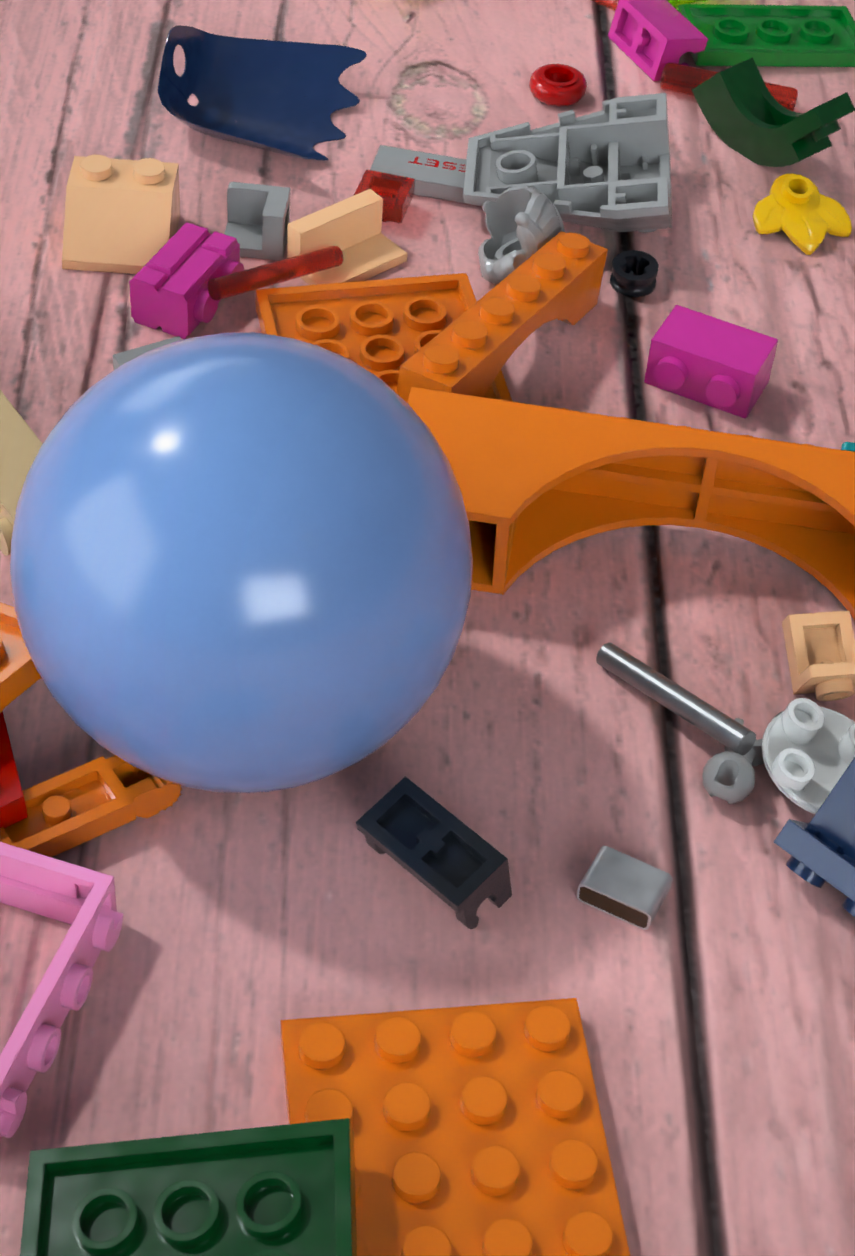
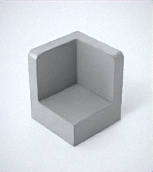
(258, 219)

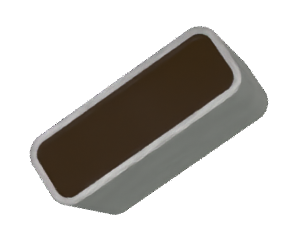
(624, 887)

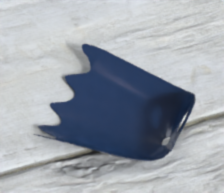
(270, 87)

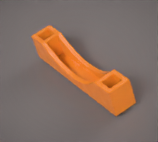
(552, 284)

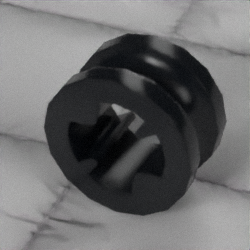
(638, 263)

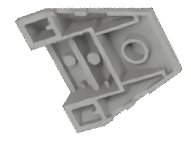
(594, 168)

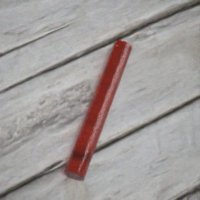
(274, 272)

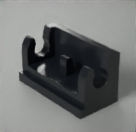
(437, 850)

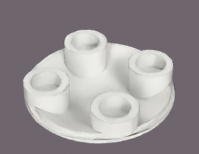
(808, 751)

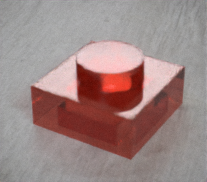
(394, 189)

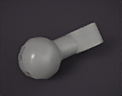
(732, 774)

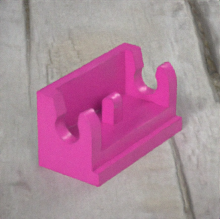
(654, 34)

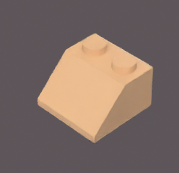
(118, 212)

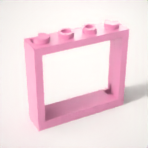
(73, 897)

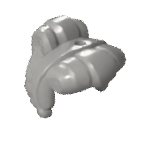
(518, 226)

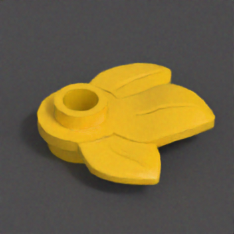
(800, 213)

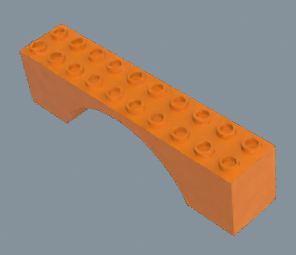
(562, 474)

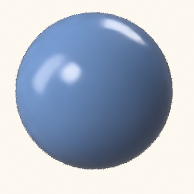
(241, 562)

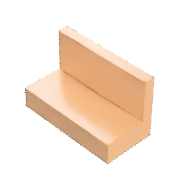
(356, 230)

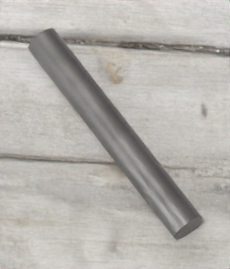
(676, 699)

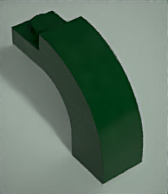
(758, 125)

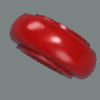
(557, 84)

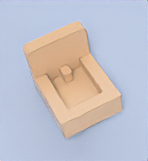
(821, 654)

